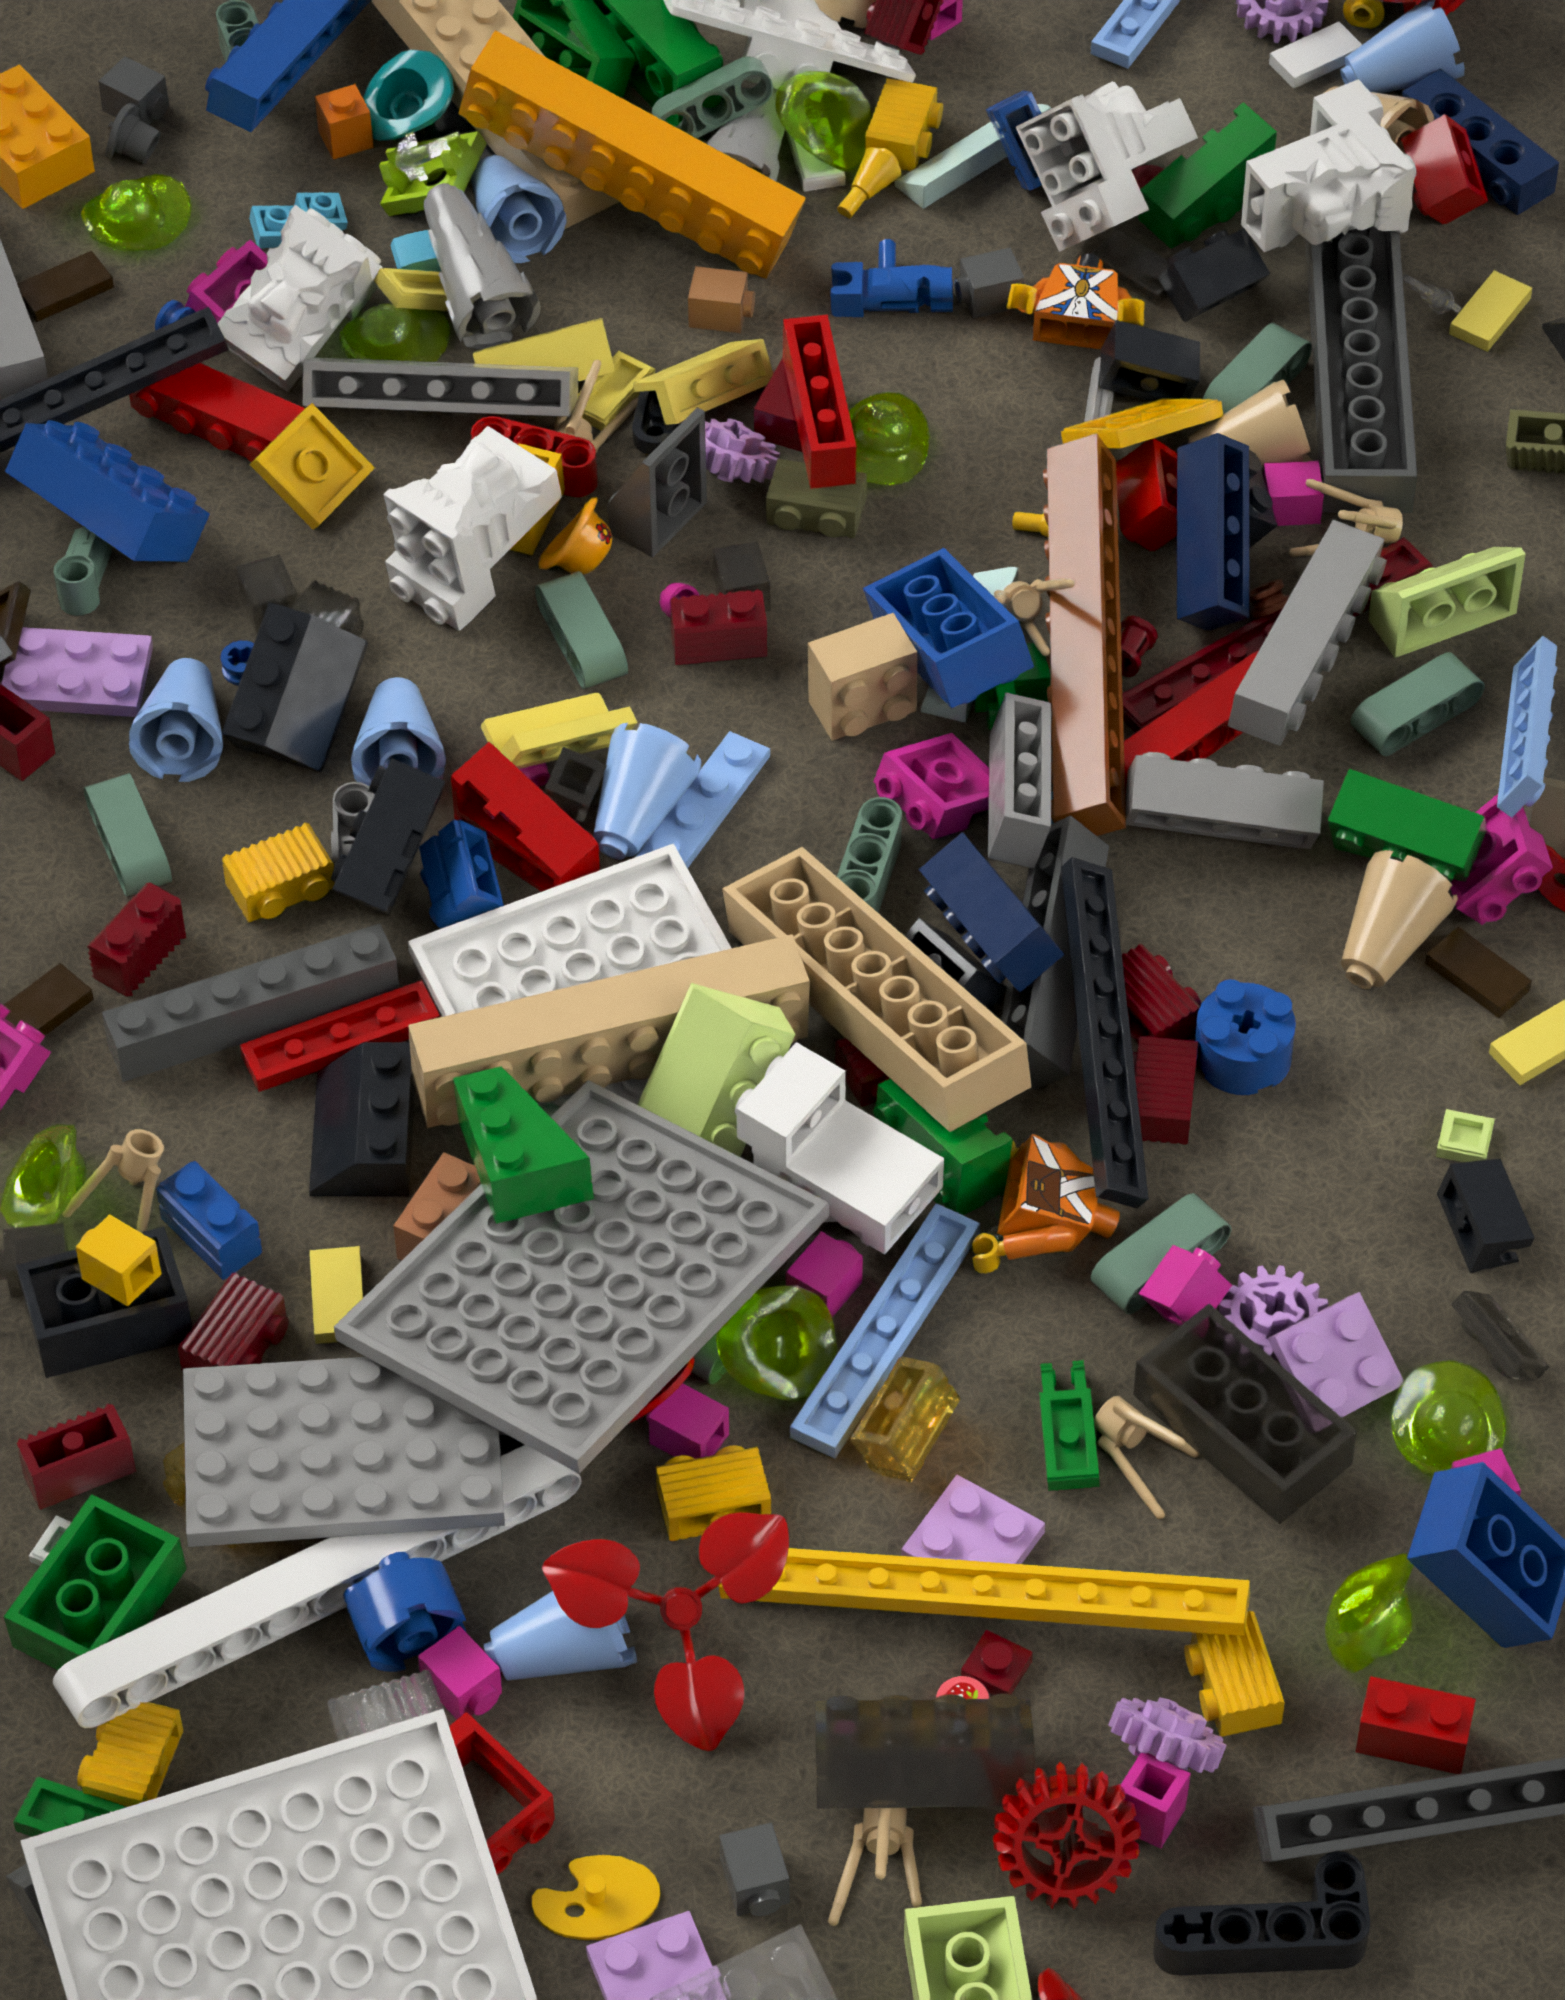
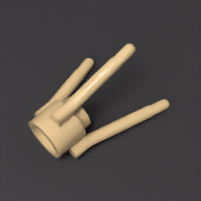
(580, 427)
(1372, 518)
(1025, 604)
(136, 1162)
(1127, 1426)
(883, 1834)

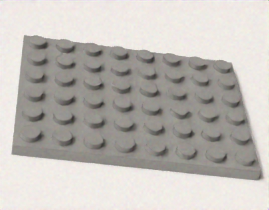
(593, 1306)

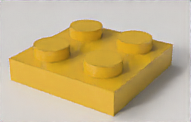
(312, 466)

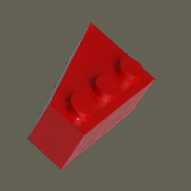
(521, 822)

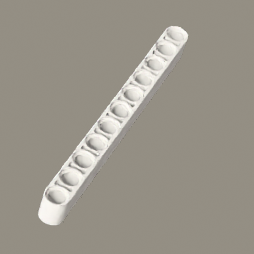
(280, 1601)

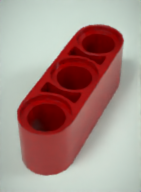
(577, 453)

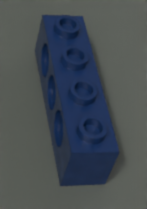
(1509, 162)

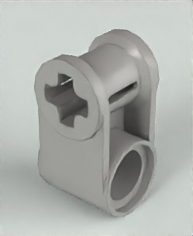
(346, 805)

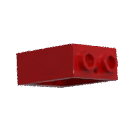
(538, 1813)

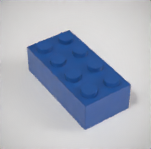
(108, 491)
(955, 624)

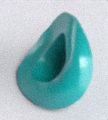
(408, 94)

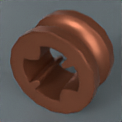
(1267, 598)

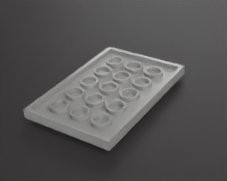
(330, 1454)

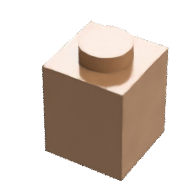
(719, 299)

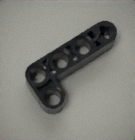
(1262, 1922)

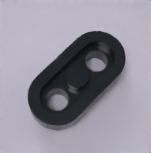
(648, 423)

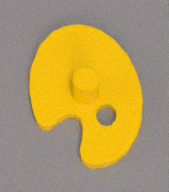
(611, 1891)

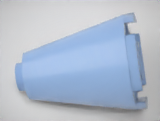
(1405, 52)
(517, 207)
(179, 724)
(397, 729)
(640, 787)
(549, 1643)

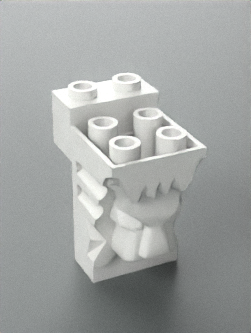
(1088, 154)
(1333, 179)
(299, 297)
(463, 524)
(835, 1150)

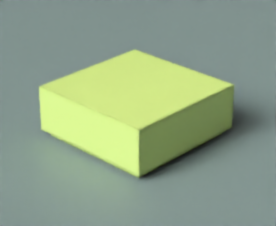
(1464, 1137)

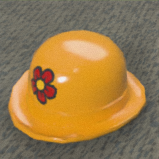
(580, 544)

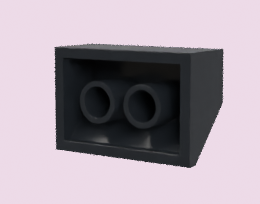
(294, 688)
(364, 1123)
(85, 1327)

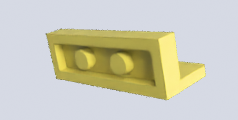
(562, 347)
(709, 379)
(542, 731)

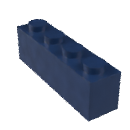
(1213, 532)
(990, 913)

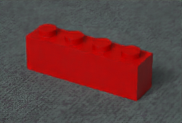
(819, 401)
(217, 409)

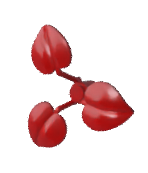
(742, 1553)

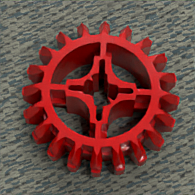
(1105, 1849)

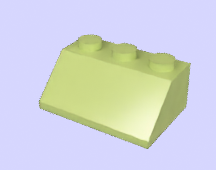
(1448, 599)
(711, 1058)
(966, 1951)

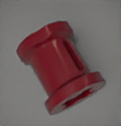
(1136, 639)

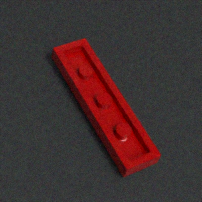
(323, 1039)

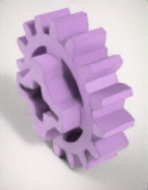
(1282, 16)
(738, 452)
(1270, 1304)
(1167, 1733)

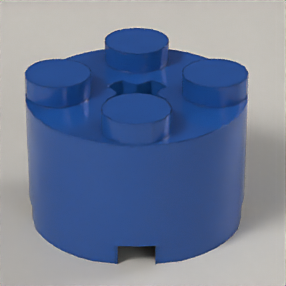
(1245, 1037)
(403, 1609)

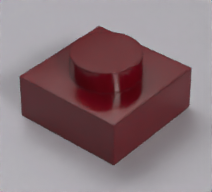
(997, 1663)

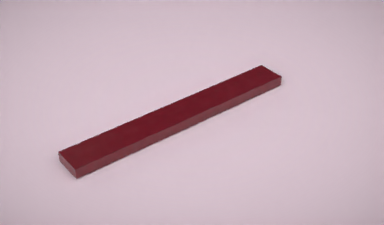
(1173, 685)

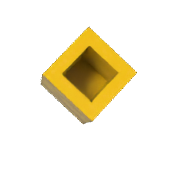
(118, 1260)

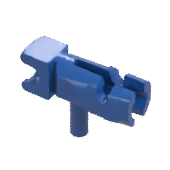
(889, 286)

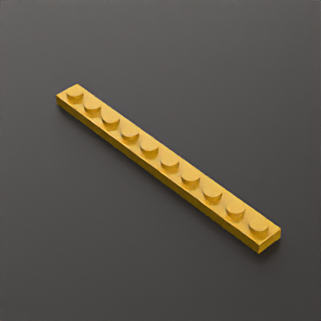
(1012, 1591)

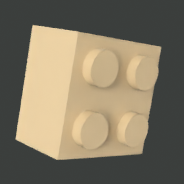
(862, 677)

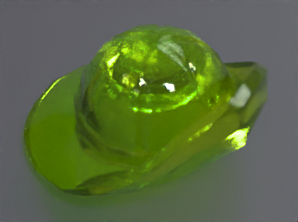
(825, 117)
(138, 213)
(396, 334)
(889, 438)
(45, 1165)
(779, 1342)
(1446, 1416)
(1370, 1613)

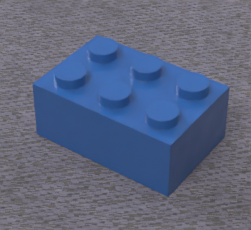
(1491, 1555)

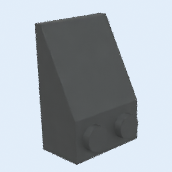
(663, 489)

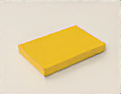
(1146, 421)

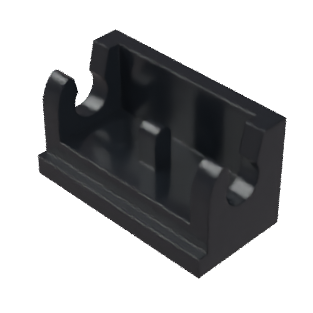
(1484, 1213)

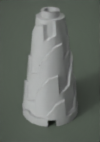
(753, 139)
(477, 273)

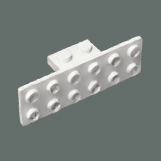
(793, 47)

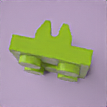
(459, 163)

